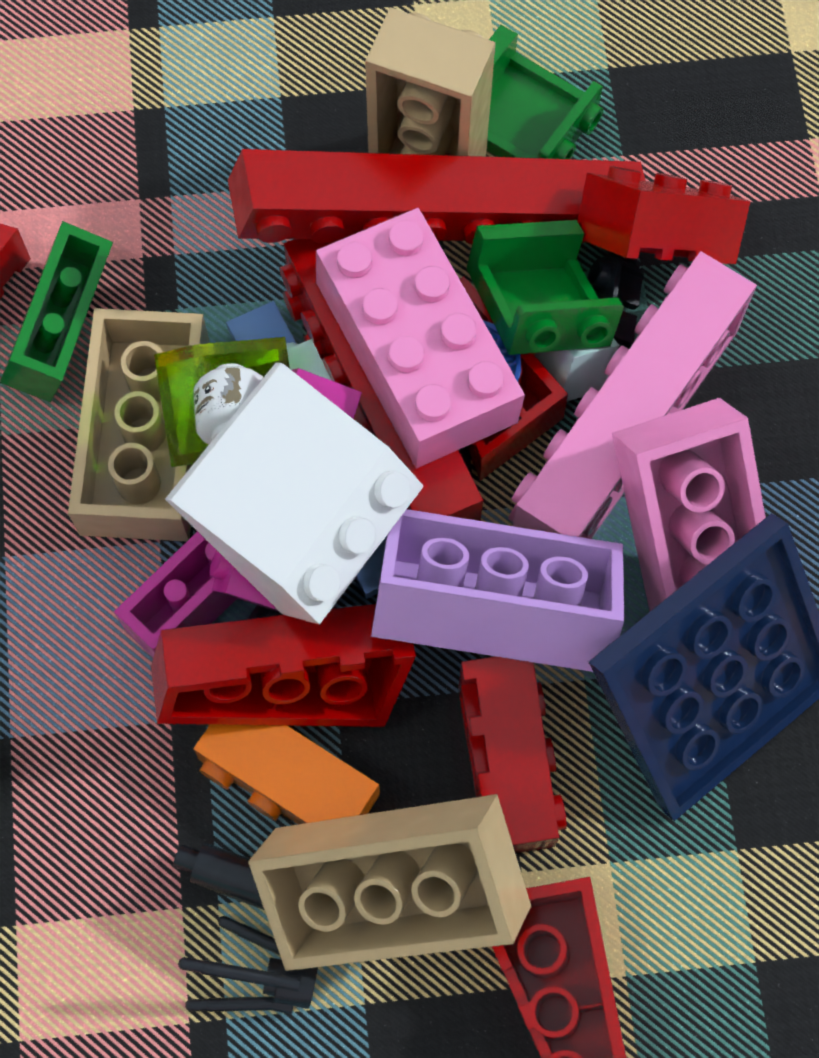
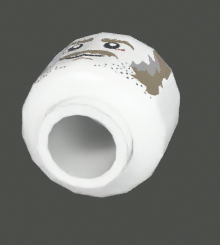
(219, 397)

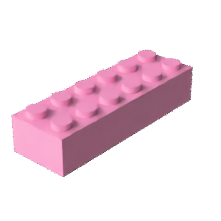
(648, 381)

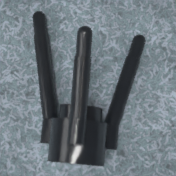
(285, 987)

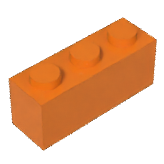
(284, 773)

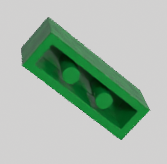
(56, 312)

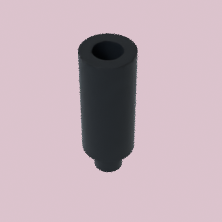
(219, 872)

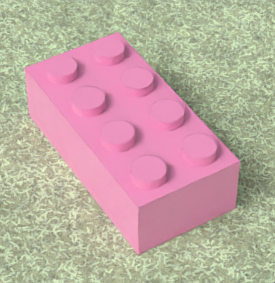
(418, 337)
(688, 491)

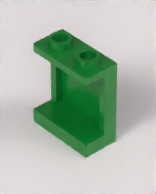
(534, 109)
(539, 289)

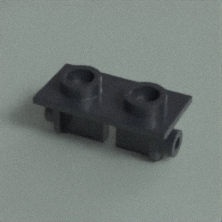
(619, 278)

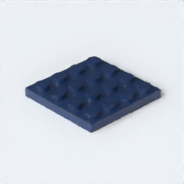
(716, 667)

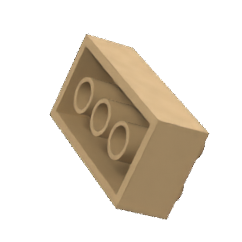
(428, 88)
(122, 439)
(392, 884)

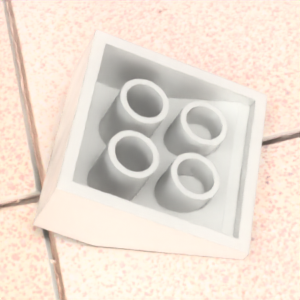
(295, 495)

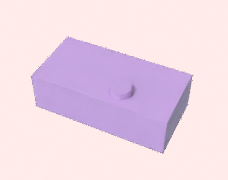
(499, 590)

